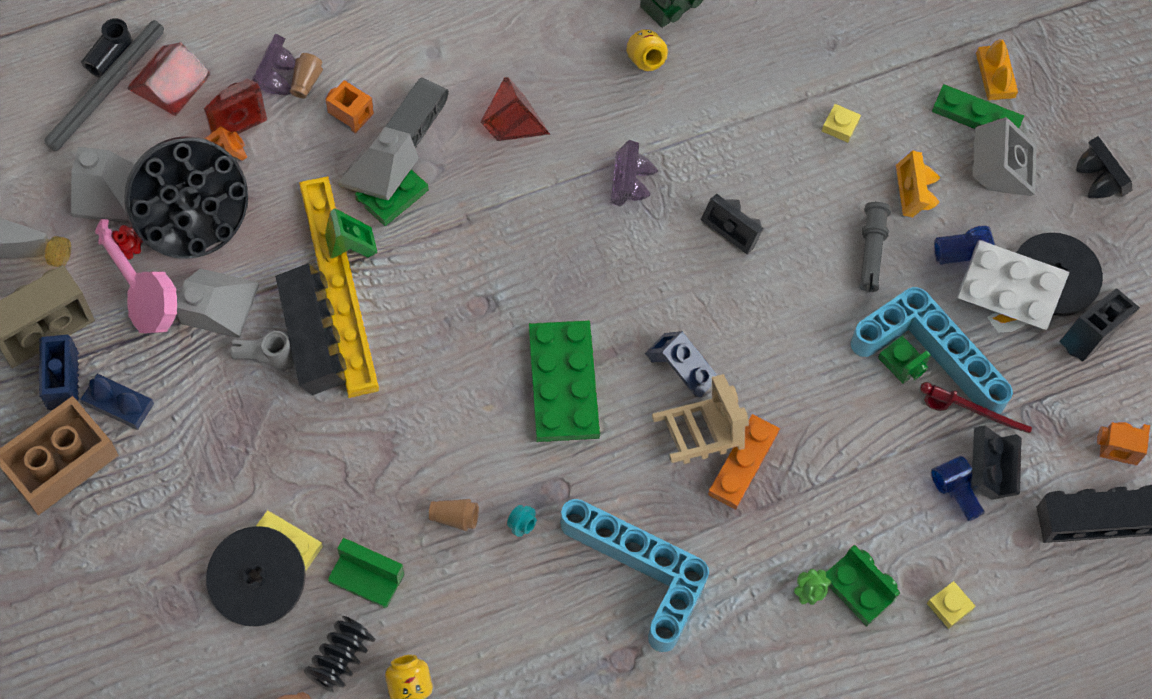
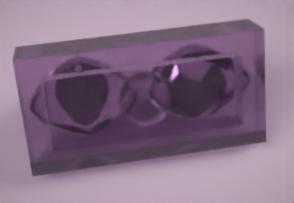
(279, 58)
(627, 166)

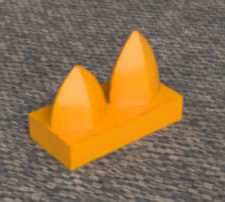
(997, 71)
(913, 181)

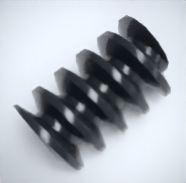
(338, 654)

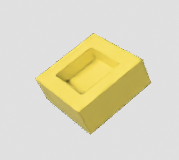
(841, 123)
(951, 604)

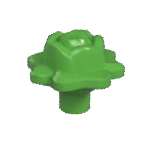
(812, 586)

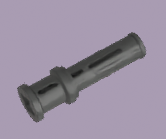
(874, 234)

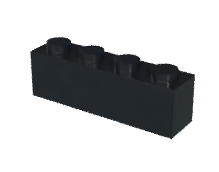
(311, 329)
(1095, 514)

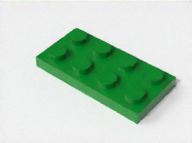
(563, 381)

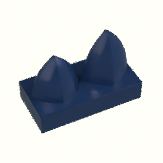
(117, 401)

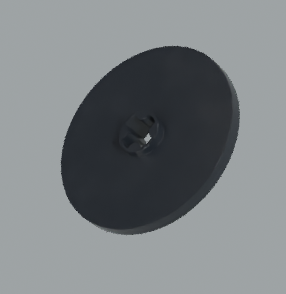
(1073, 256)
(230, 579)

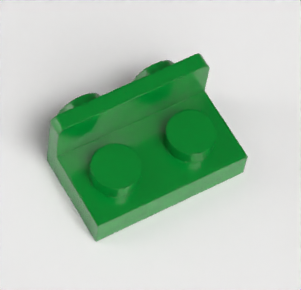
(862, 585)

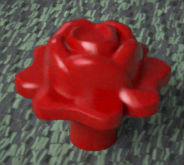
(127, 241)

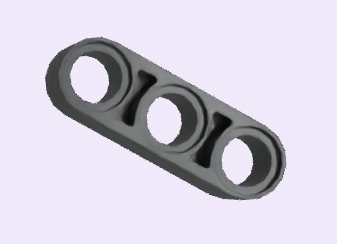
(419, 109)

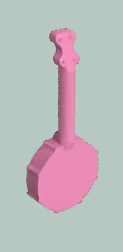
(150, 294)

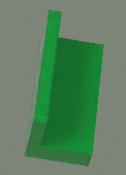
(366, 573)

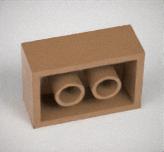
(56, 455)

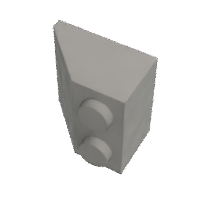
(1004, 158)

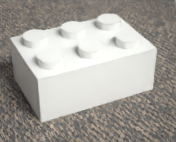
(1012, 284)

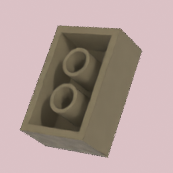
(41, 309)

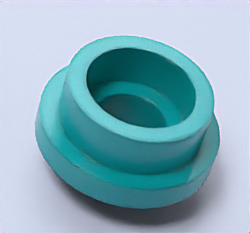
(522, 520)

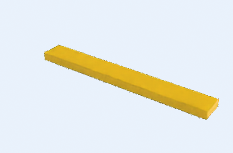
(341, 291)

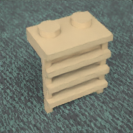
(722, 415)

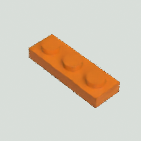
(744, 463)

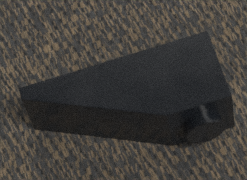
(1098, 324)

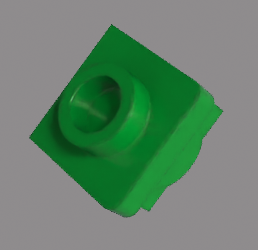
(904, 360)

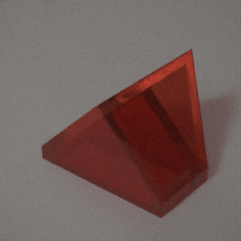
(512, 115)

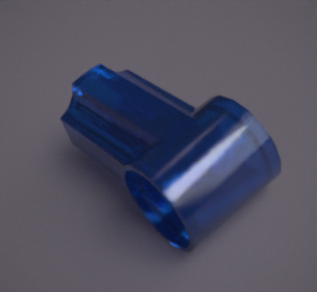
(961, 247)

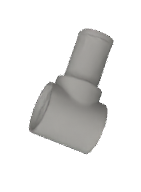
(265, 349)

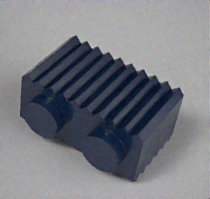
(58, 370)

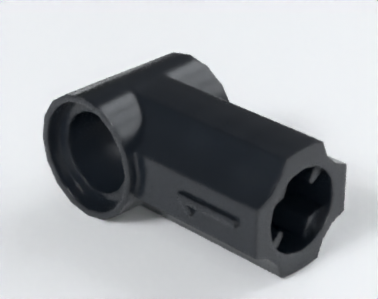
(108, 48)

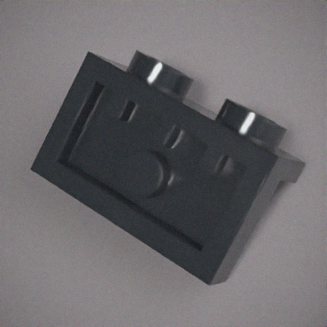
(996, 463)

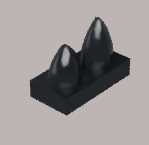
(1112, 180)
(729, 221)

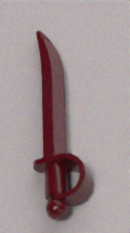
(941, 399)

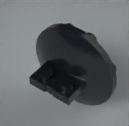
(186, 197)

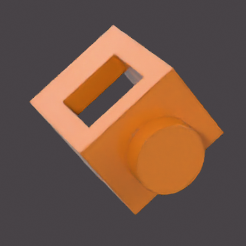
(349, 105)
(1123, 442)

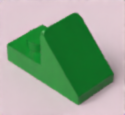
(348, 233)

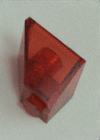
(236, 108)

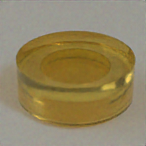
(58, 251)

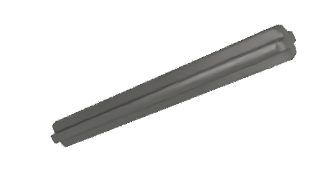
(104, 86)

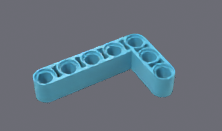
(936, 343)
(644, 562)

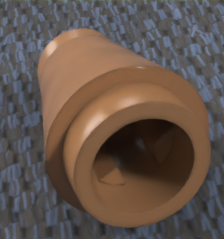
(305, 74)
(455, 513)

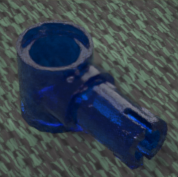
(956, 480)

